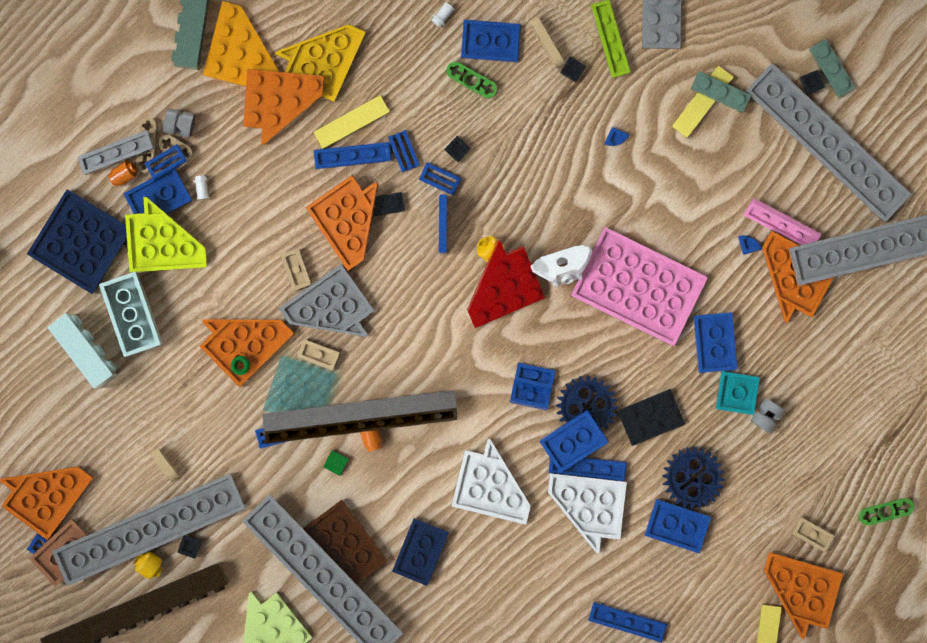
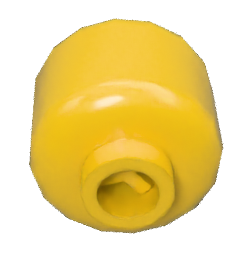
(486, 247)
(148, 565)

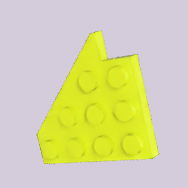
(160, 242)

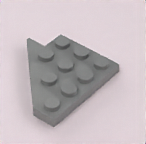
(330, 305)

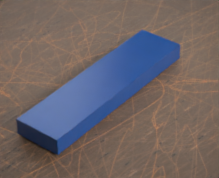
(352, 155)
(594, 469)
(627, 622)

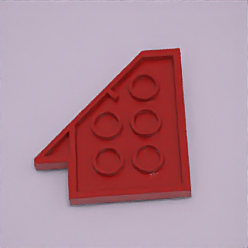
(504, 286)

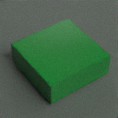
(335, 462)

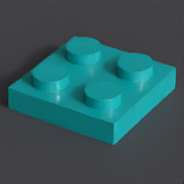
(737, 393)

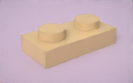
(296, 269)
(318, 354)
(812, 534)

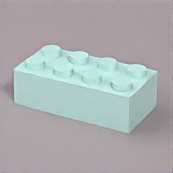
(131, 314)
(82, 350)

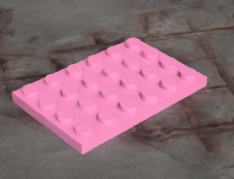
(639, 286)

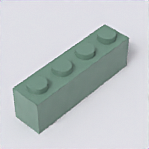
(190, 34)

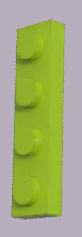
(610, 39)

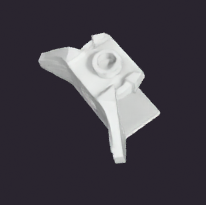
(577, 261)

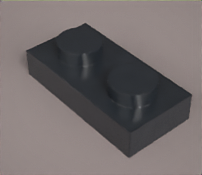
(388, 204)

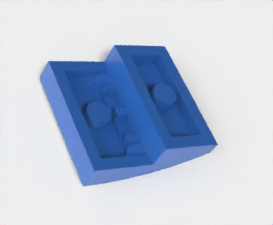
(532, 386)

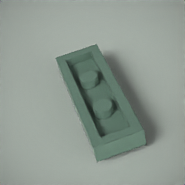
(831, 68)
(720, 92)

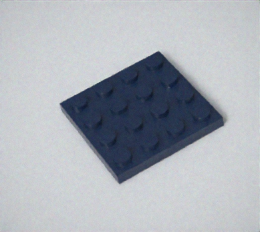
(79, 241)

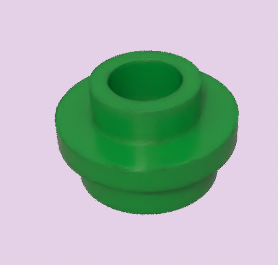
(235, 361)

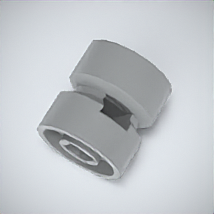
(179, 123)
(765, 422)

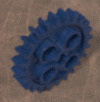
(571, 396)
(704, 491)

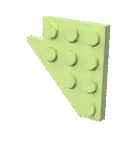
(272, 622)

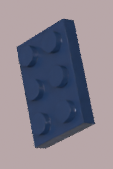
(420, 551)

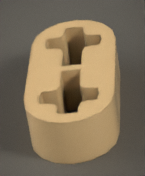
(174, 141)
(165, 465)

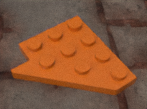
(278, 98)
(346, 219)
(790, 296)
(248, 338)
(45, 497)
(804, 590)

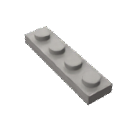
(116, 152)

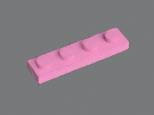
(781, 223)

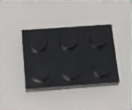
(651, 417)

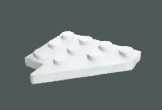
(489, 487)
(591, 505)

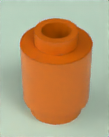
(123, 173)
(371, 440)

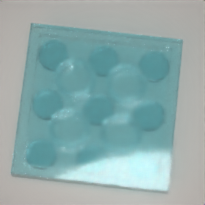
(298, 386)

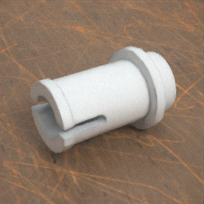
(442, 15)
(201, 187)

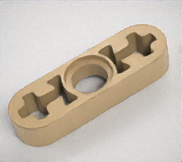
(546, 42)
(153, 131)

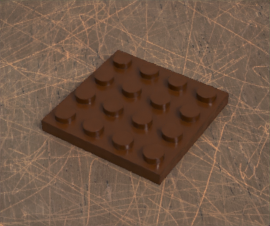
(346, 542)

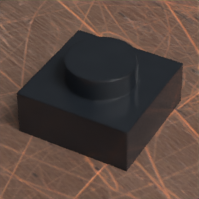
(572, 69)
(811, 82)
(457, 149)
(189, 546)

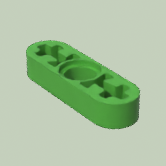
(486, 83)
(898, 502)

